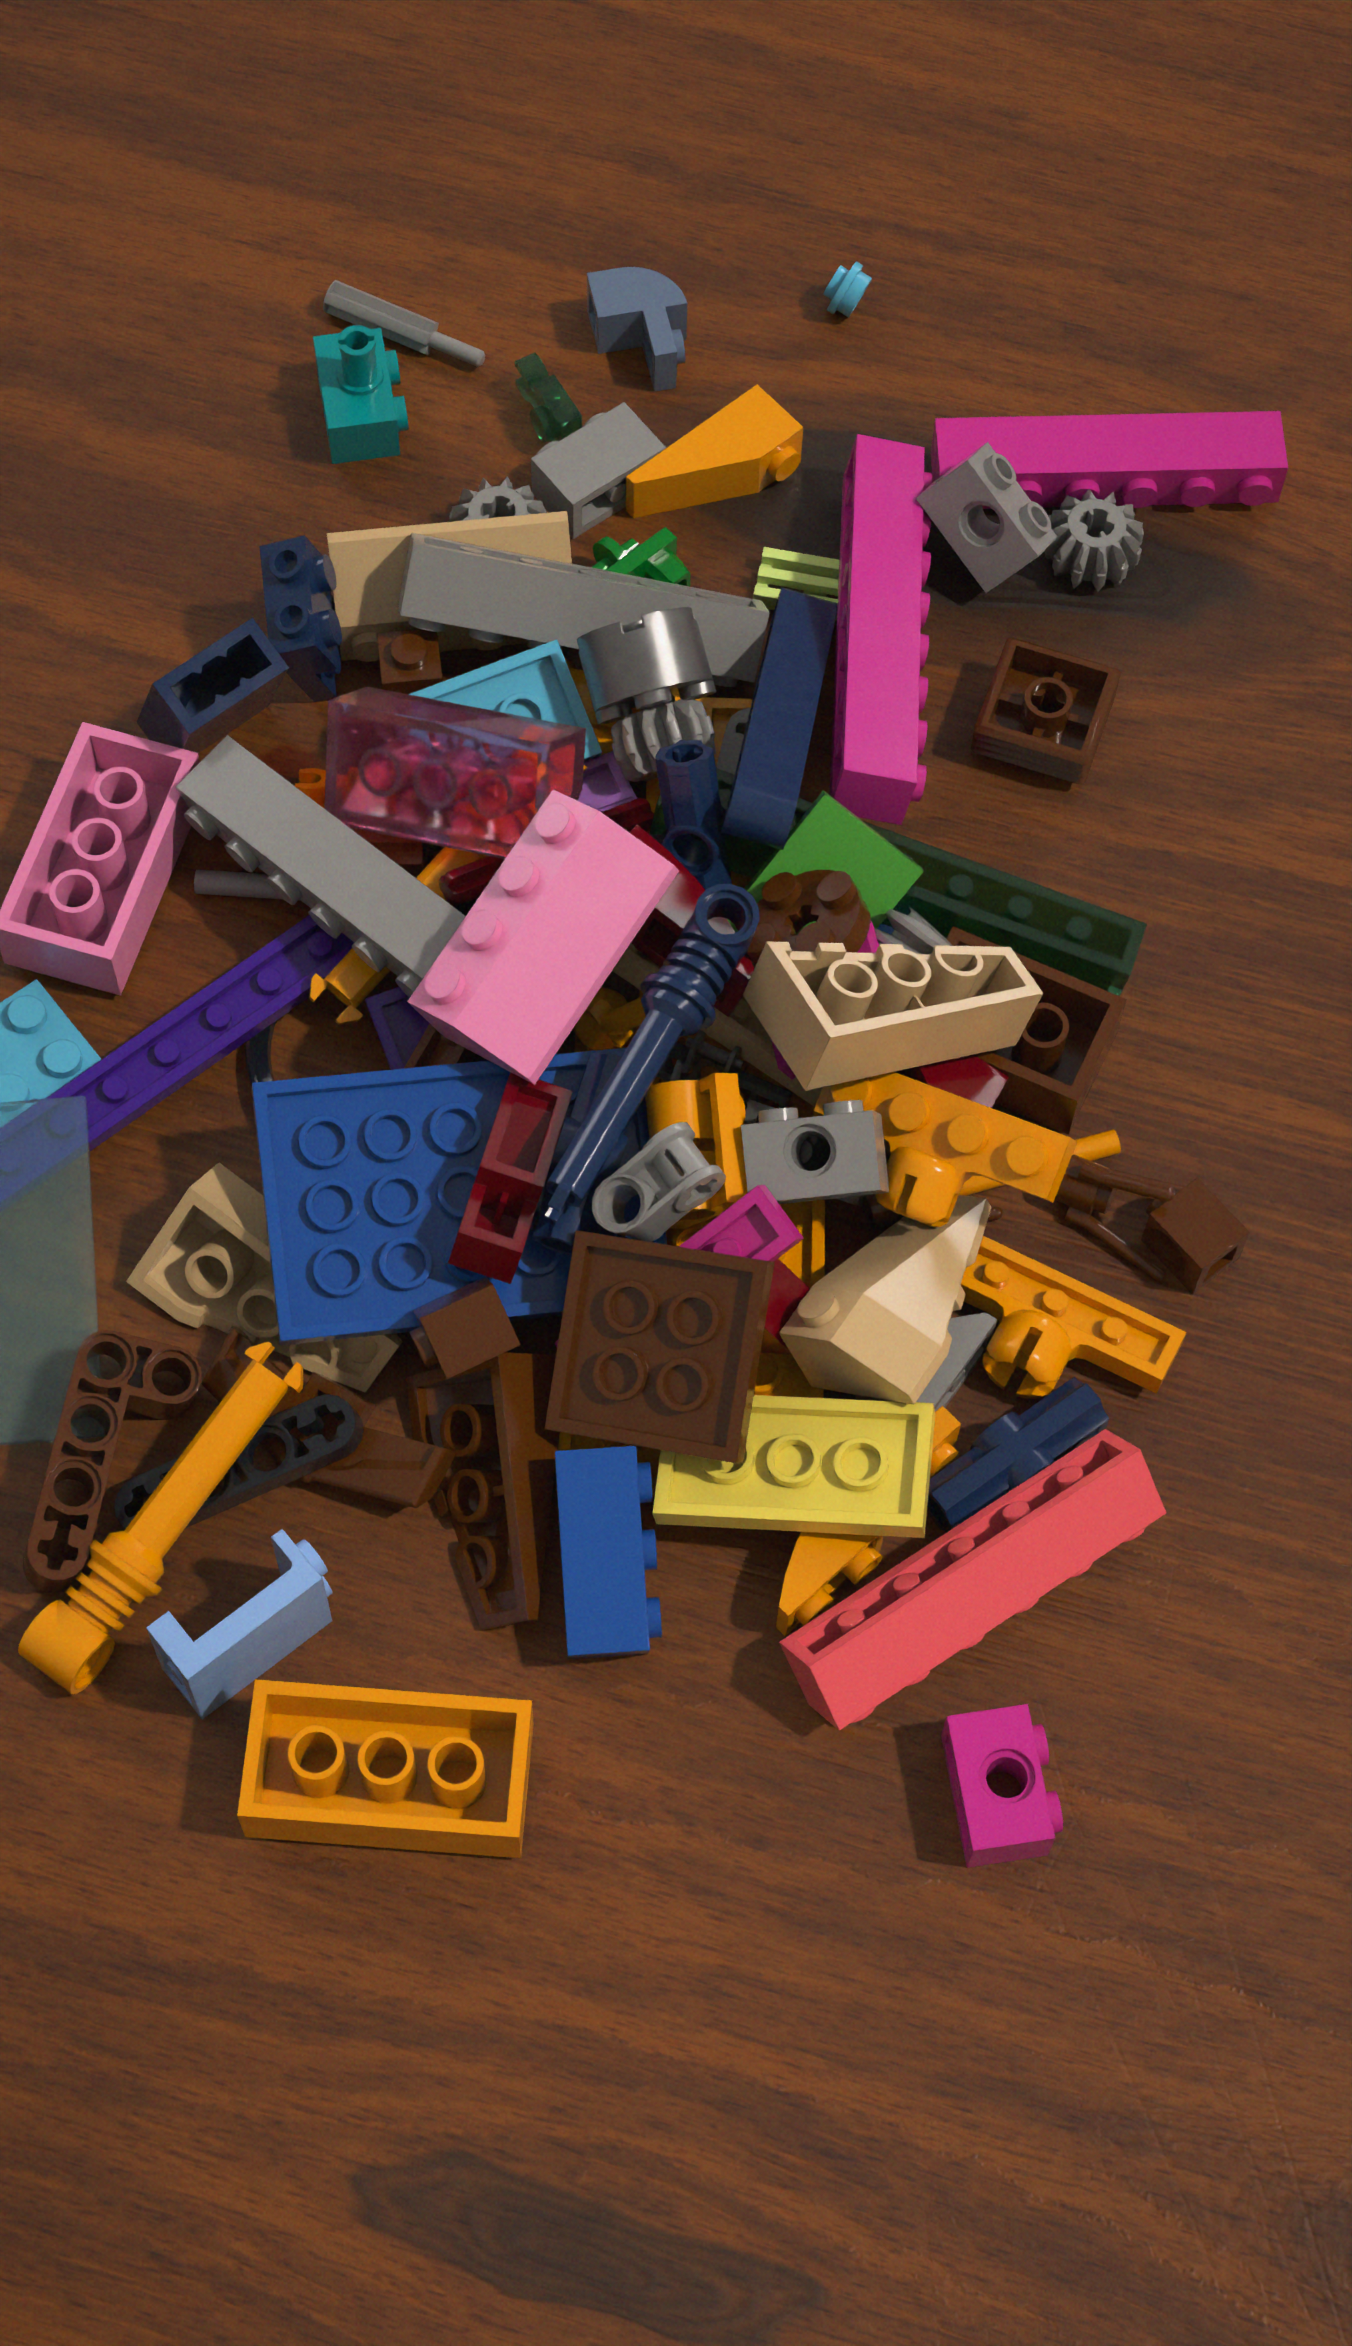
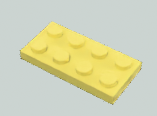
(810, 1470)

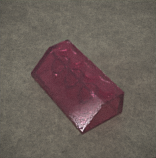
(444, 769)

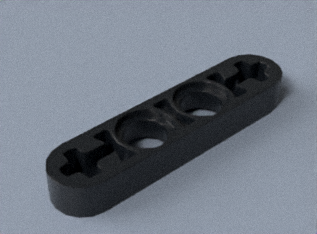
(243, 1479)

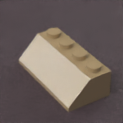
(373, 561)

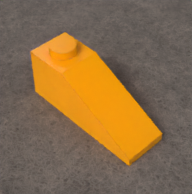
(720, 459)

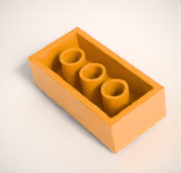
(386, 1768)

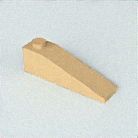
(217, 1272)

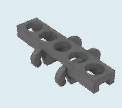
(698, 1054)

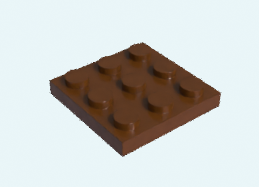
(659, 1346)

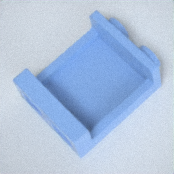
(251, 1636)

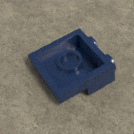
(302, 613)

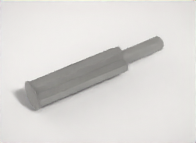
(395, 322)

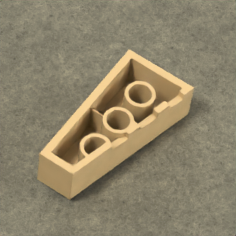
(887, 1010)

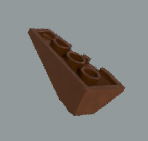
(499, 1476)

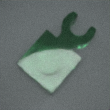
(553, 410)

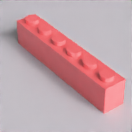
(973, 1578)

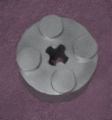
(645, 663)

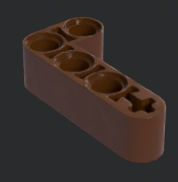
(92, 1462)

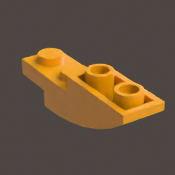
(828, 1560)

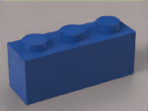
(606, 1552)

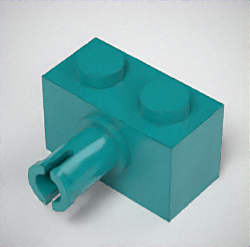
(358, 394)

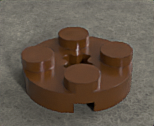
(808, 897)

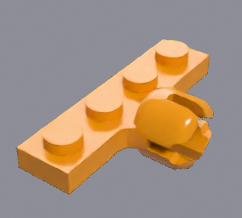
(947, 1139)
(1056, 1318)

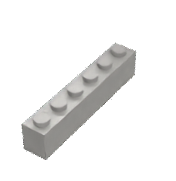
(553, 600)
(319, 862)

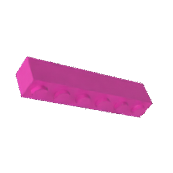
(1136, 456)

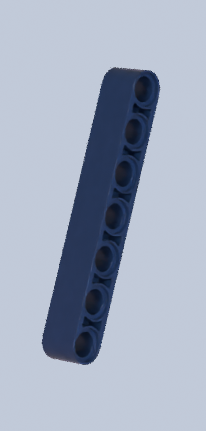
(780, 720)

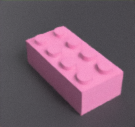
(98, 860)

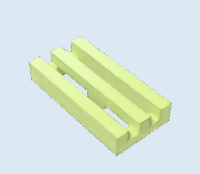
(798, 571)

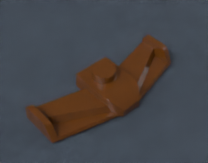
(381, 1464)

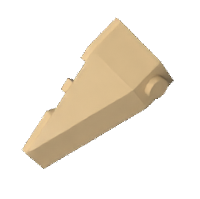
(886, 1310)

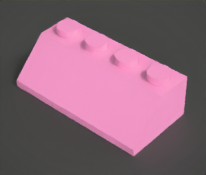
(543, 937)

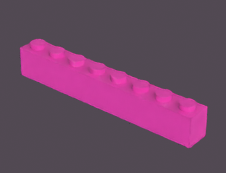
(880, 632)

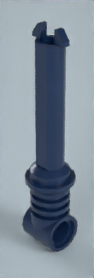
(676, 1005)

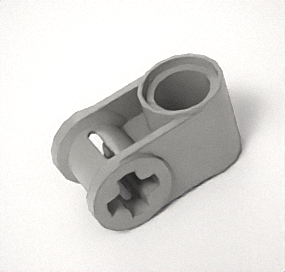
(670, 1182)

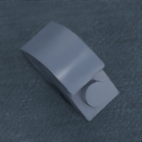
(639, 310)

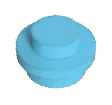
(846, 289)

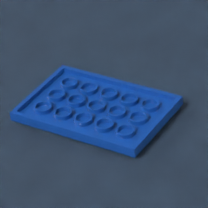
(372, 1188)

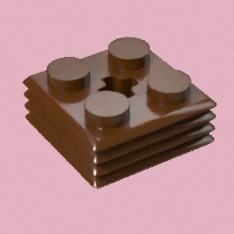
(1038, 679)

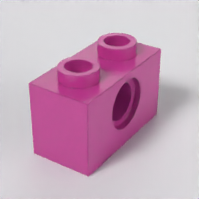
(990, 1825)

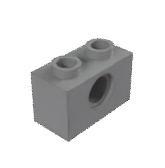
(987, 548)
(855, 1160)

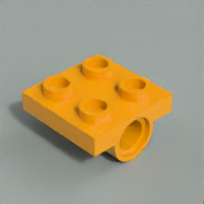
(716, 1116)

